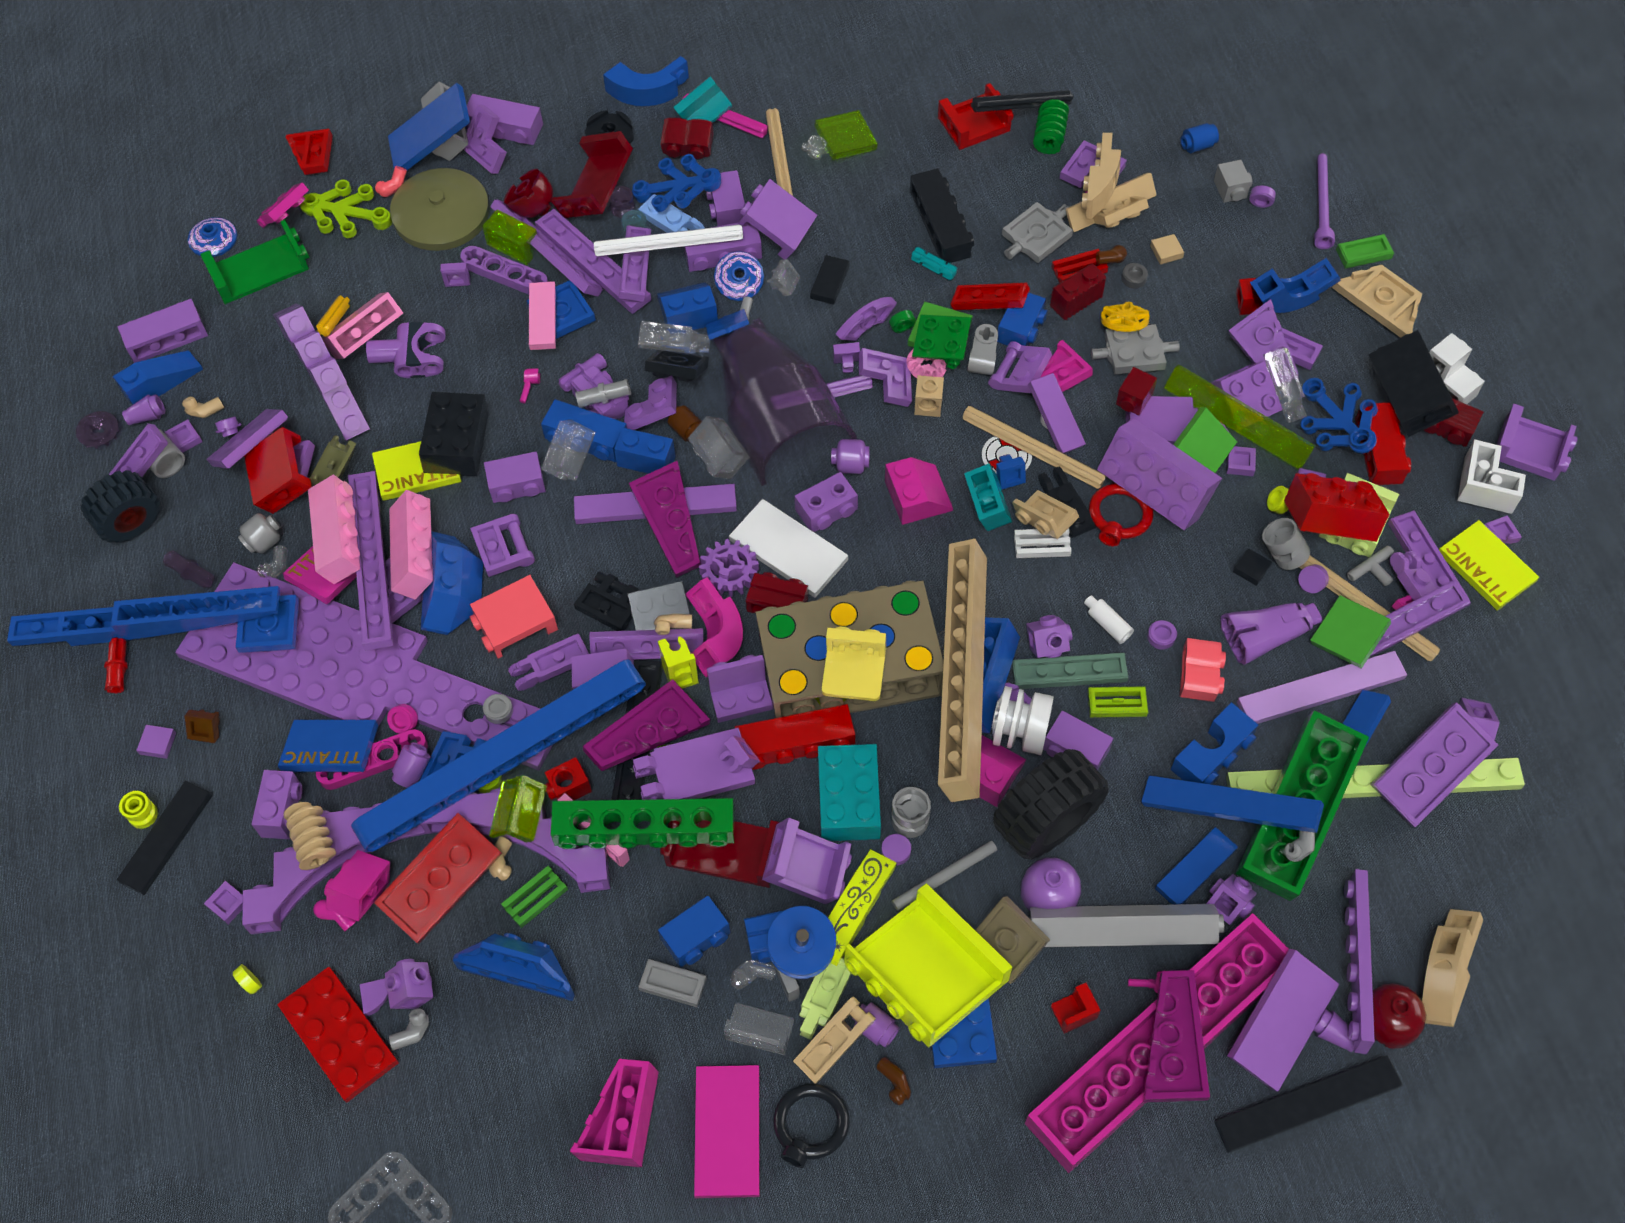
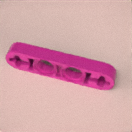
(374, 764)

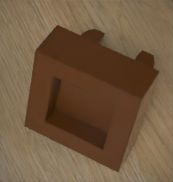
(202, 725)

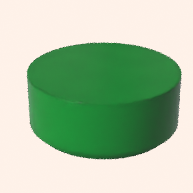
(902, 321)

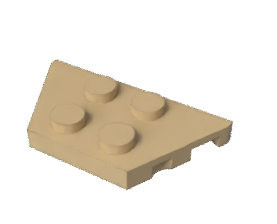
(1382, 297)

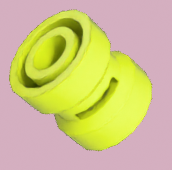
(138, 809)

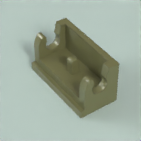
(333, 460)

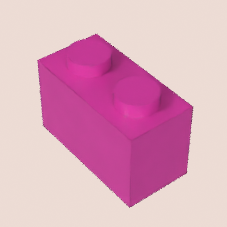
(357, 885)

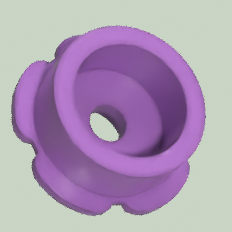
(227, 426)

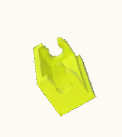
(678, 664)

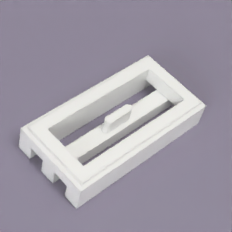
(1033, 537)

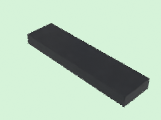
(164, 838)

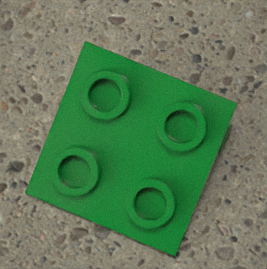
(942, 338)

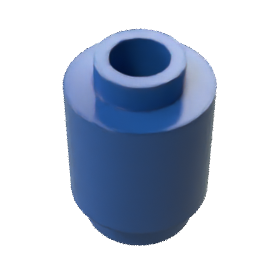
(1199, 137)

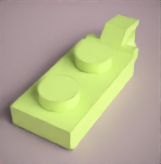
(823, 997)

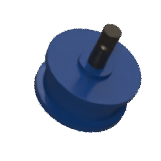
(801, 942)

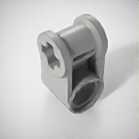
(983, 352)

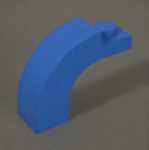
(646, 88)
(1297, 291)

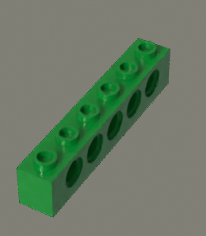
(599, 813)

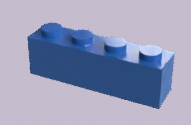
(999, 650)

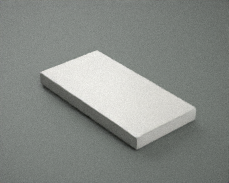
(789, 547)

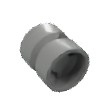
(168, 461)
(1286, 543)
(910, 812)

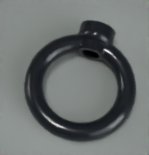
(795, 1150)

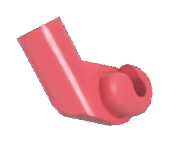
(389, 188)

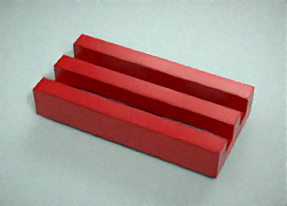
(1076, 263)

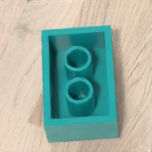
(849, 792)

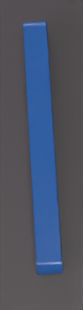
(497, 756)

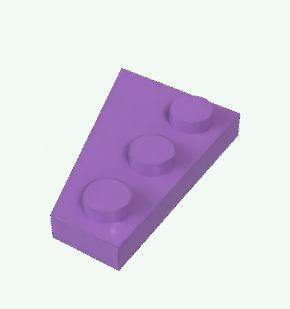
(1259, 334)

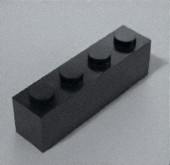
(941, 216)

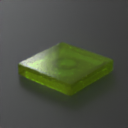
(846, 134)

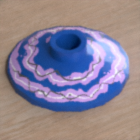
(213, 235)
(734, 287)

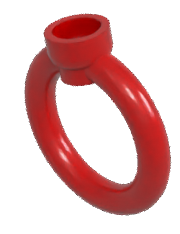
(1112, 531)

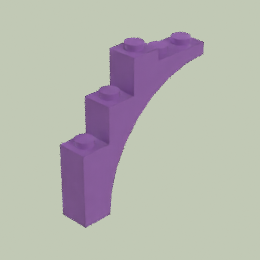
(322, 370)

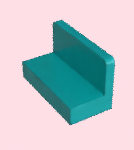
(704, 103)

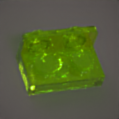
(509, 236)

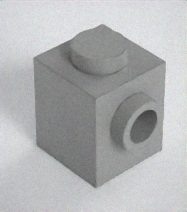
(1232, 181)

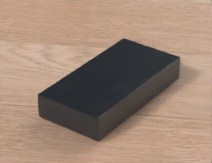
(829, 279)

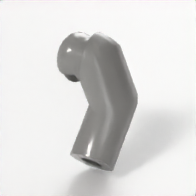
(1300, 847)

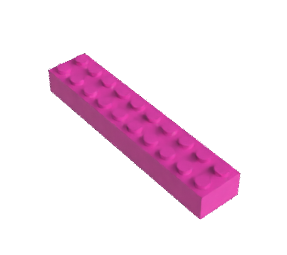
(1114, 1079)

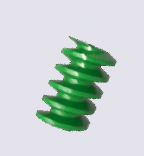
(1051, 126)

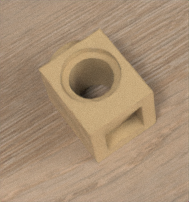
(929, 396)

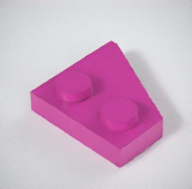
(1067, 367)

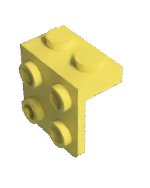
(854, 663)

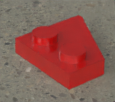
(311, 150)

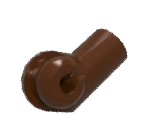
(1115, 254)
(898, 1078)

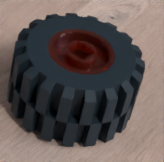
(120, 506)

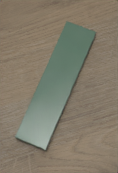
(1070, 671)

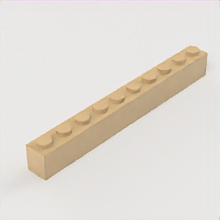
(963, 672)

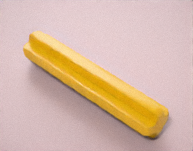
(333, 316)

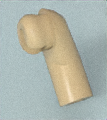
(202, 410)
(665, 622)
(499, 867)

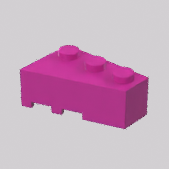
(622, 1117)

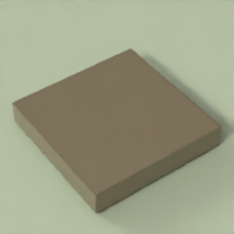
(1012, 936)

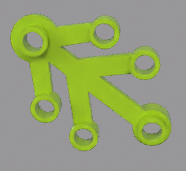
(317, 203)

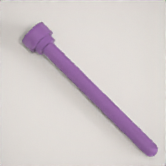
(1324, 236)

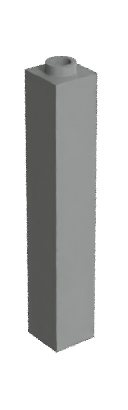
(1129, 925)

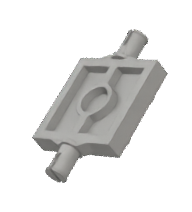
(1037, 232)
(1135, 349)

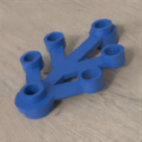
(706, 180)
(1340, 420)

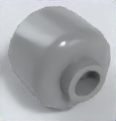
(259, 533)

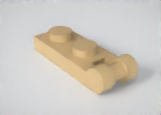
(833, 1040)

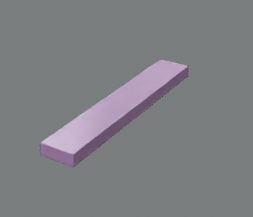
(1322, 688)

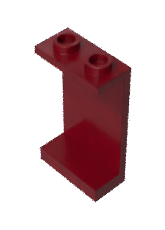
(606, 161)
(736, 861)

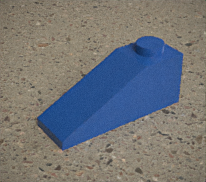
(156, 375)

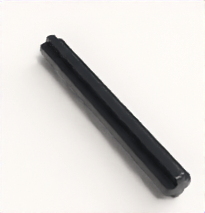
(1018, 101)

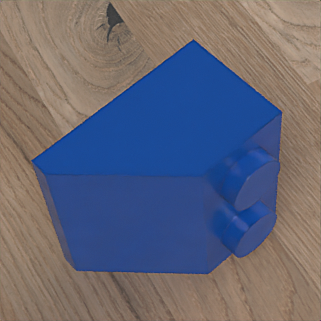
(688, 306)

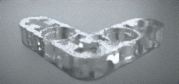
(396, 1183)

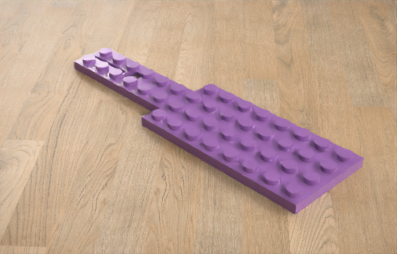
(340, 678)

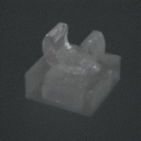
(784, 278)

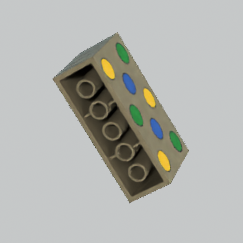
(797, 648)

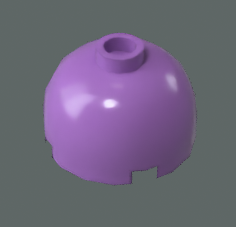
(1050, 885)

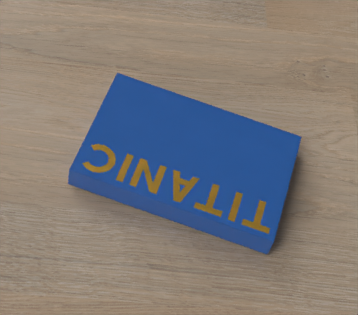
(328, 746)

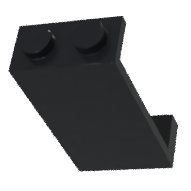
(1413, 383)

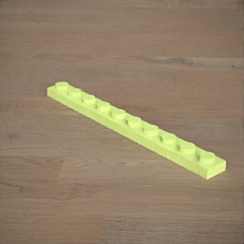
(1487, 776)

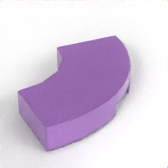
(865, 318)

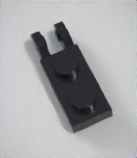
(1067, 494)

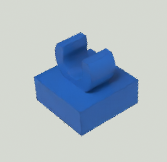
(1010, 471)

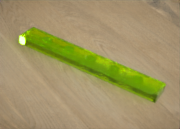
(1240, 417)

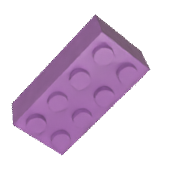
(1159, 474)

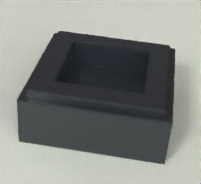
(1252, 566)

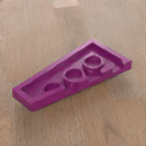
(667, 513)
(650, 724)
(1177, 1048)

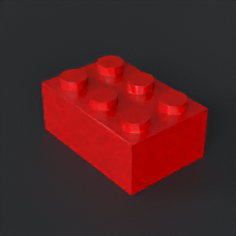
(1336, 507)

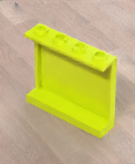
(928, 966)

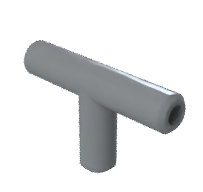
(1372, 564)

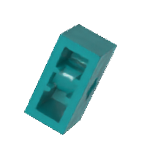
(988, 497)

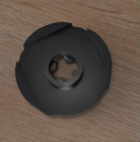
(603, 121)

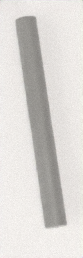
(946, 874)

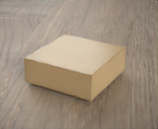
(1167, 249)

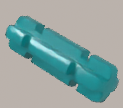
(934, 263)

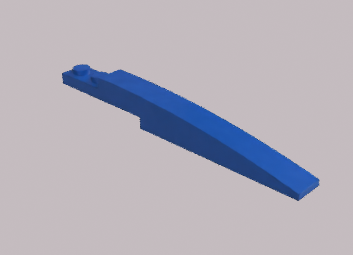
(144, 617)

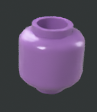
(851, 456)

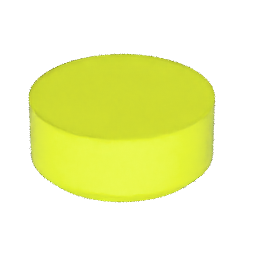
(1276, 500)
(247, 979)

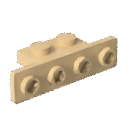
(1125, 202)

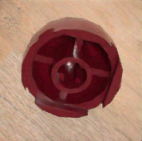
(531, 196)
(1397, 1015)

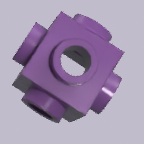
(1049, 636)
(1232, 898)
(408, 984)

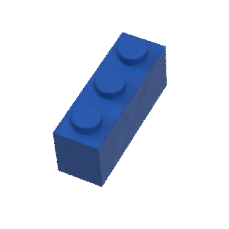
(606, 428)

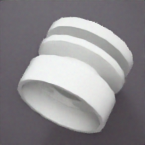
(1022, 720)

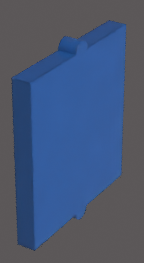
(727, 324)

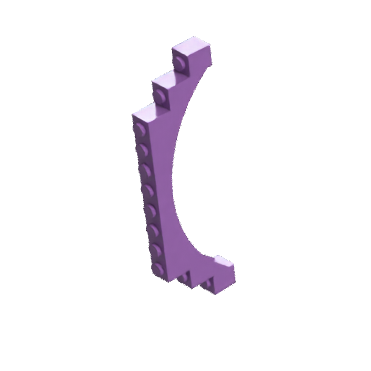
(268, 906)

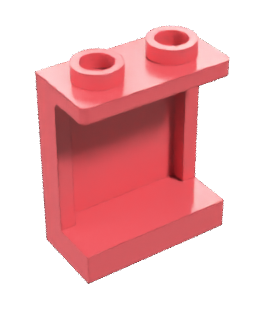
(511, 615)

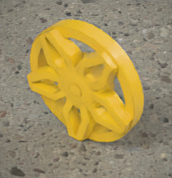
(1124, 317)

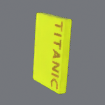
(402, 470)
(1488, 565)

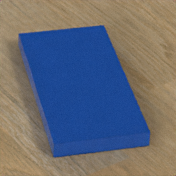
(429, 128)

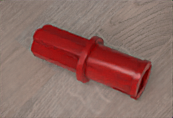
(116, 666)

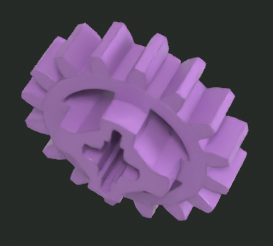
(726, 564)

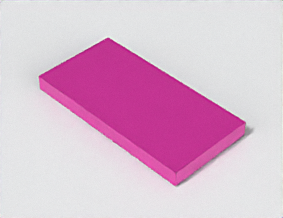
(727, 1132)

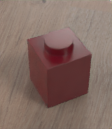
(1136, 391)

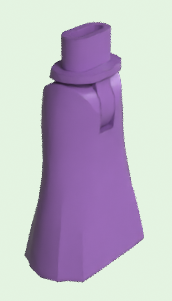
(1260, 631)

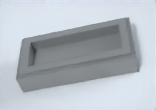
(672, 983)

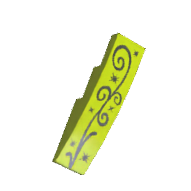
(858, 900)

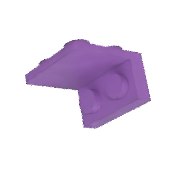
(1253, 387)
(739, 688)

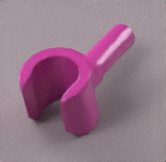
(531, 376)
(1151, 983)

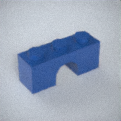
(1232, 731)

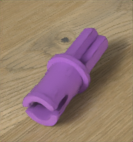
(597, 360)

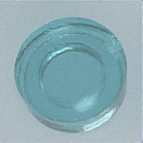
(634, 218)

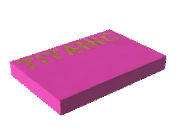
(303, 576)

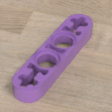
(502, 274)

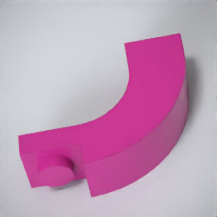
(721, 622)

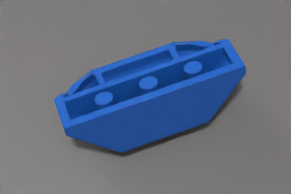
(454, 585)
(516, 963)

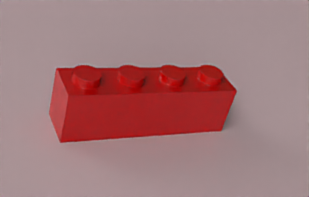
(798, 735)

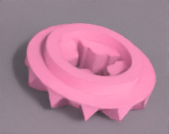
(936, 369)

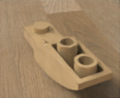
(1102, 177)
(1447, 966)

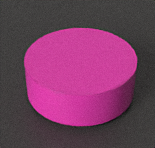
(402, 718)

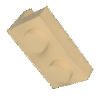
(1045, 514)

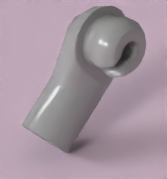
(414, 1032)

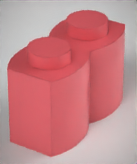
(1202, 670)

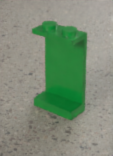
(258, 266)

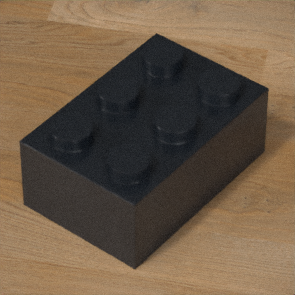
(453, 433)

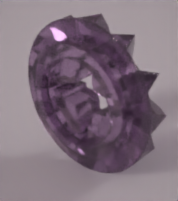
(97, 421)

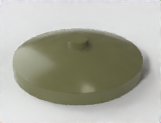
(439, 209)

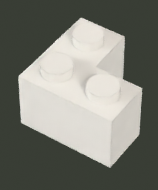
(1450, 361)
(1487, 484)

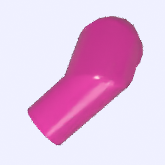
(321, 912)

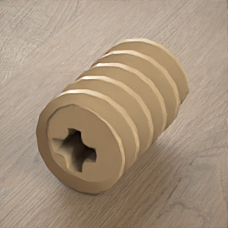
(309, 835)

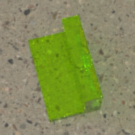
(518, 808)

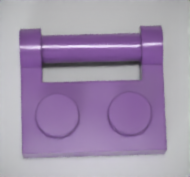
(1028, 368)
(494, 549)

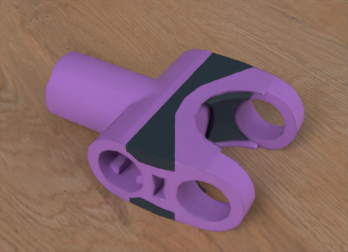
(408, 350)

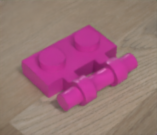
(277, 211)

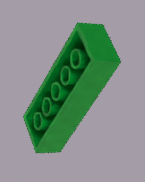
(1316, 770)

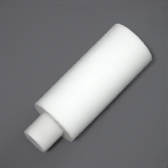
(1109, 619)

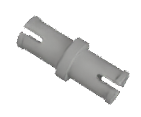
(603, 393)

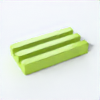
(1117, 706)

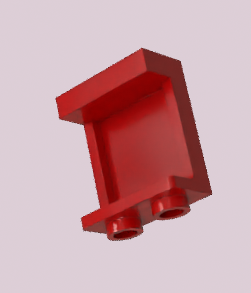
(973, 127)
(274, 471)

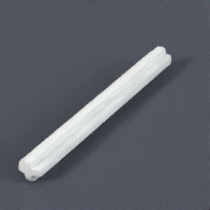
(668, 240)

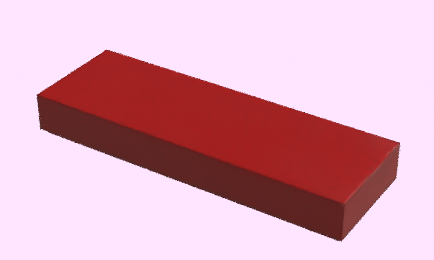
(990, 296)

